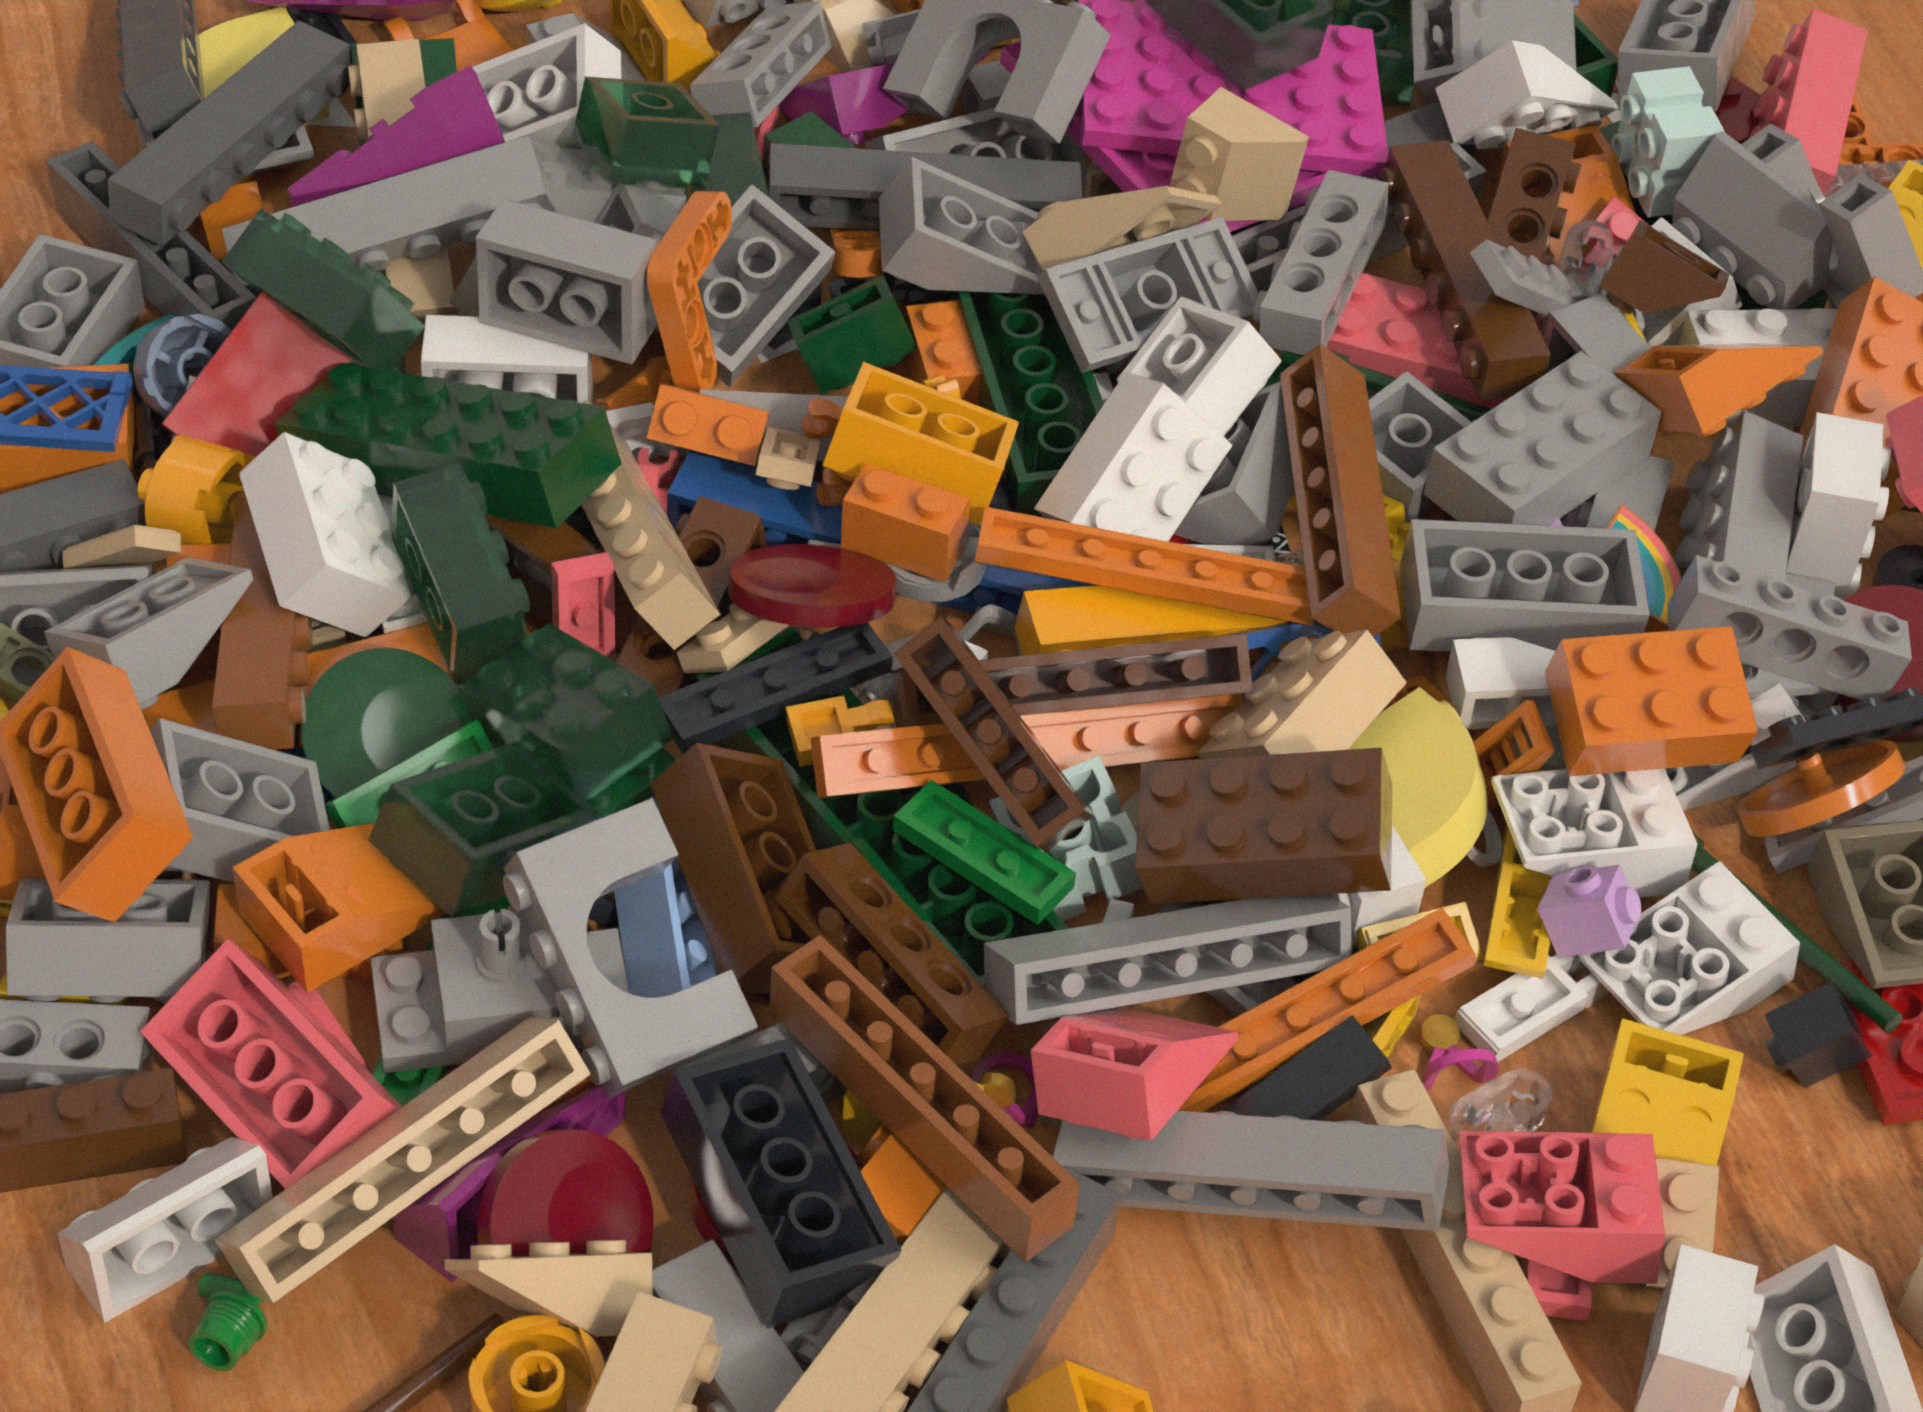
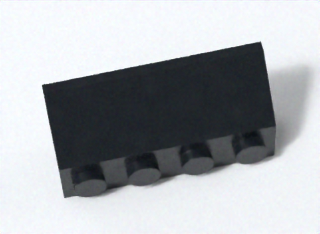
(777, 1180)

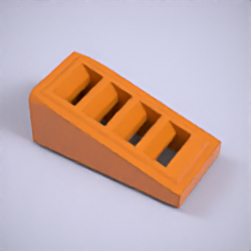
(1500, 738)

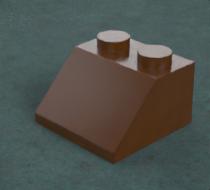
(1659, 274)

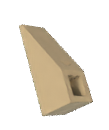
(577, 1289)

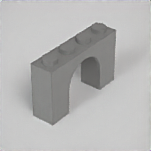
(1047, 83)
(1860, 216)
(623, 1034)

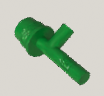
(228, 1323)

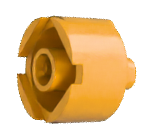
(194, 490)
(535, 1368)

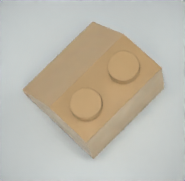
(1240, 158)

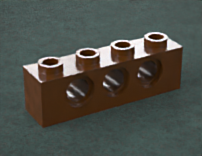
(1533, 163)
(708, 534)
(993, 734)
(871, 926)

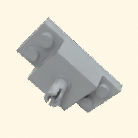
(1121, 295)
(471, 989)

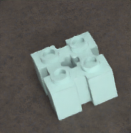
(1662, 135)
(1099, 850)

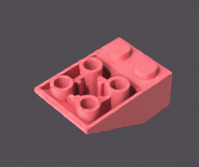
(1123, 1068)
(1567, 1200)

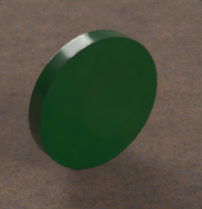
(375, 714)

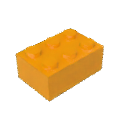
(921, 437)

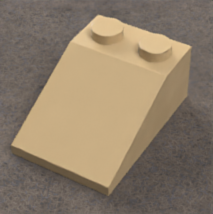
(1106, 222)

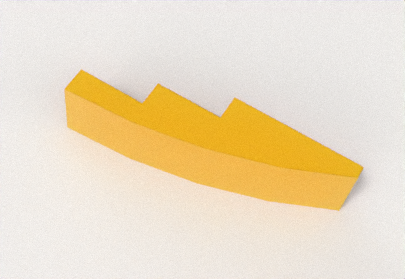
(1516, 931)

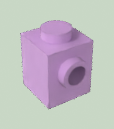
(1589, 910)

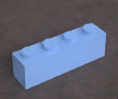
(662, 935)

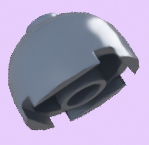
(173, 354)

